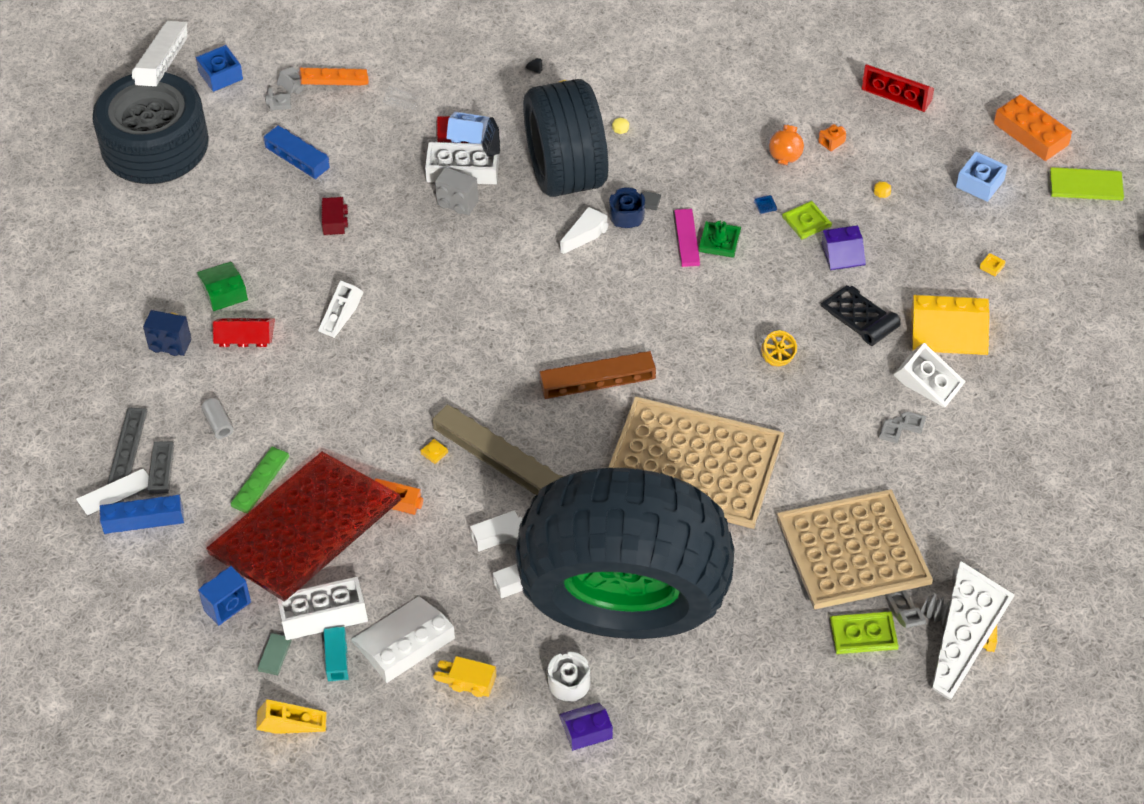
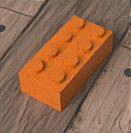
(1032, 127)

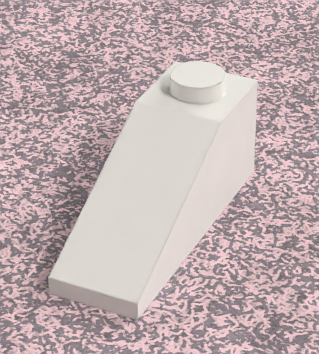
(586, 229)
(340, 309)

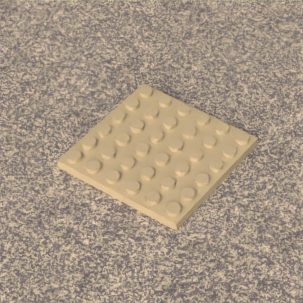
(853, 549)

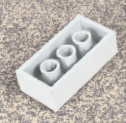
(463, 158)
(323, 607)

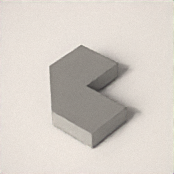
(909, 421)

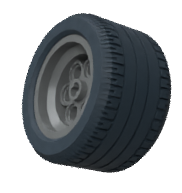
(151, 130)
(565, 137)

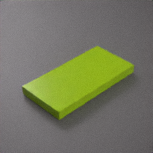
(1086, 184)

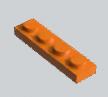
(333, 76)

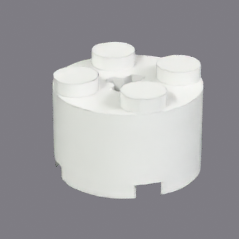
(569, 676)

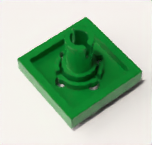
(719, 235)

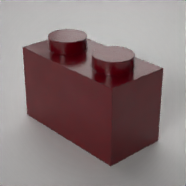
(333, 215)

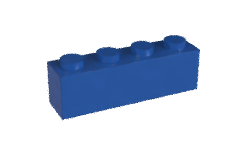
(296, 152)
(141, 514)

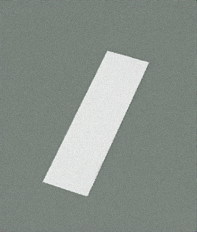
(114, 491)

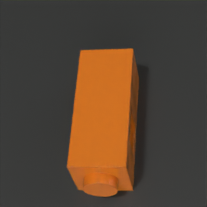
(410, 496)

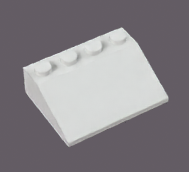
(404, 638)

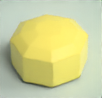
(620, 125)

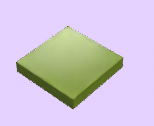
(806, 220)

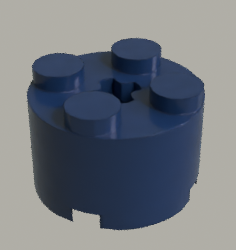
(627, 208)

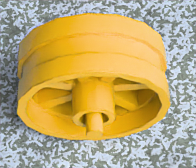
(778, 348)

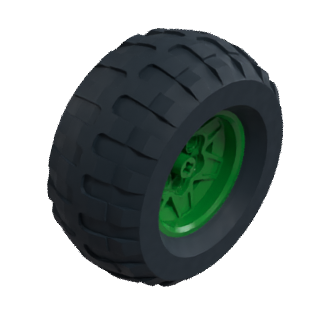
(625, 553)

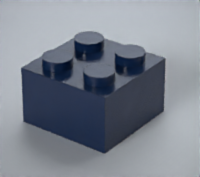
(167, 333)

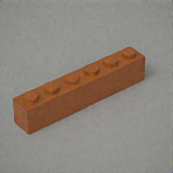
(597, 375)

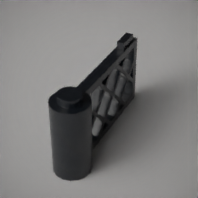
(875, 328)

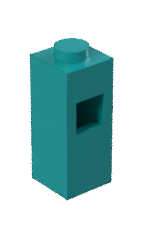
(336, 654)

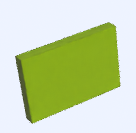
(864, 632)

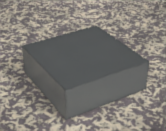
(652, 200)

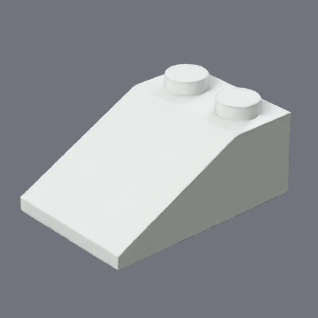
(929, 376)

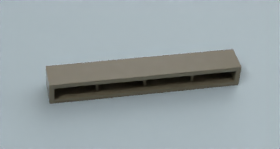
(493, 450)

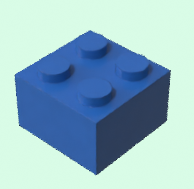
(219, 68)
(224, 595)

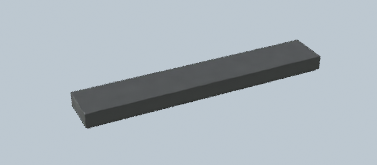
(128, 444)

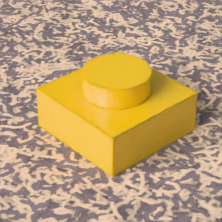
(992, 264)
(434, 451)

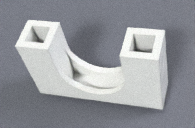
(498, 531)

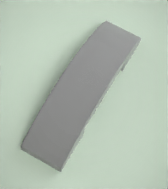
(904, 609)

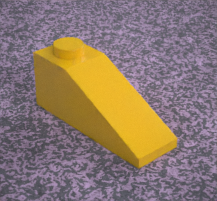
(288, 718)

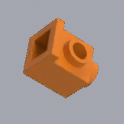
(835, 136)

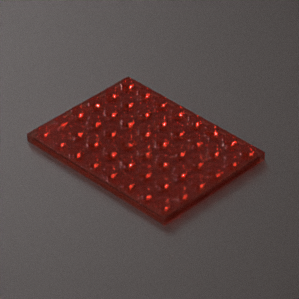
(303, 525)

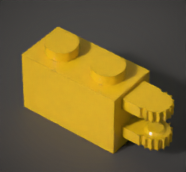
(467, 676)

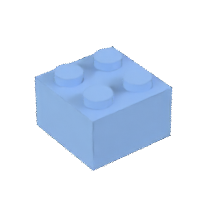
(466, 127)
(981, 176)

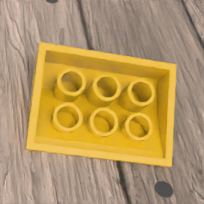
(951, 324)

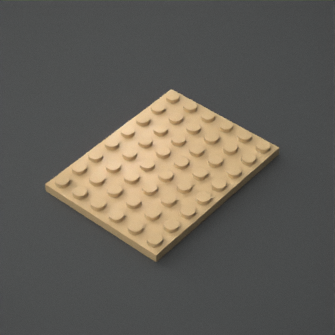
(713, 453)

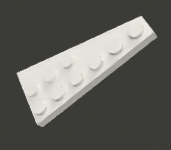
(971, 618)

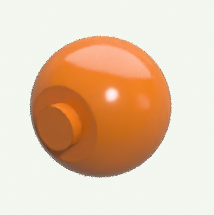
(786, 145)

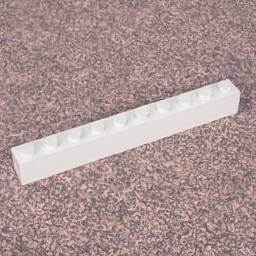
(160, 54)

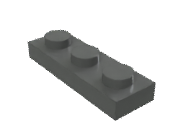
(161, 467)

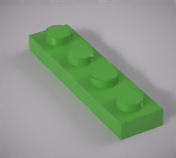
(259, 480)

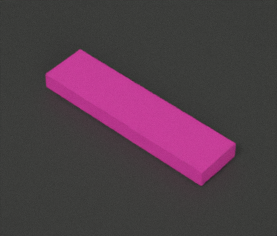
(687, 237)

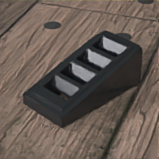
(491, 138)

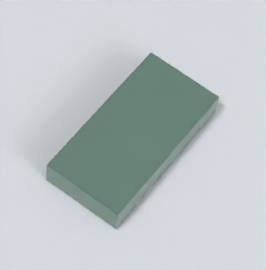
(274, 654)

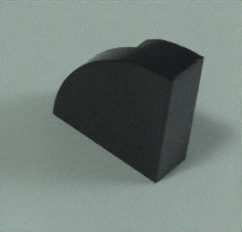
(535, 65)

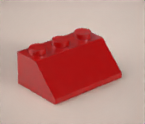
(243, 331)

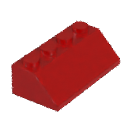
(897, 88)

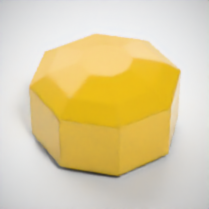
(882, 189)

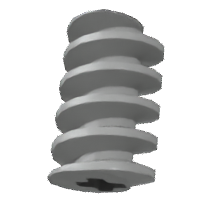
(936, 609)

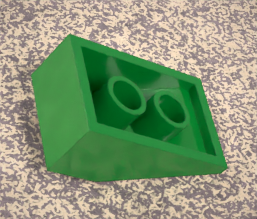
(223, 286)

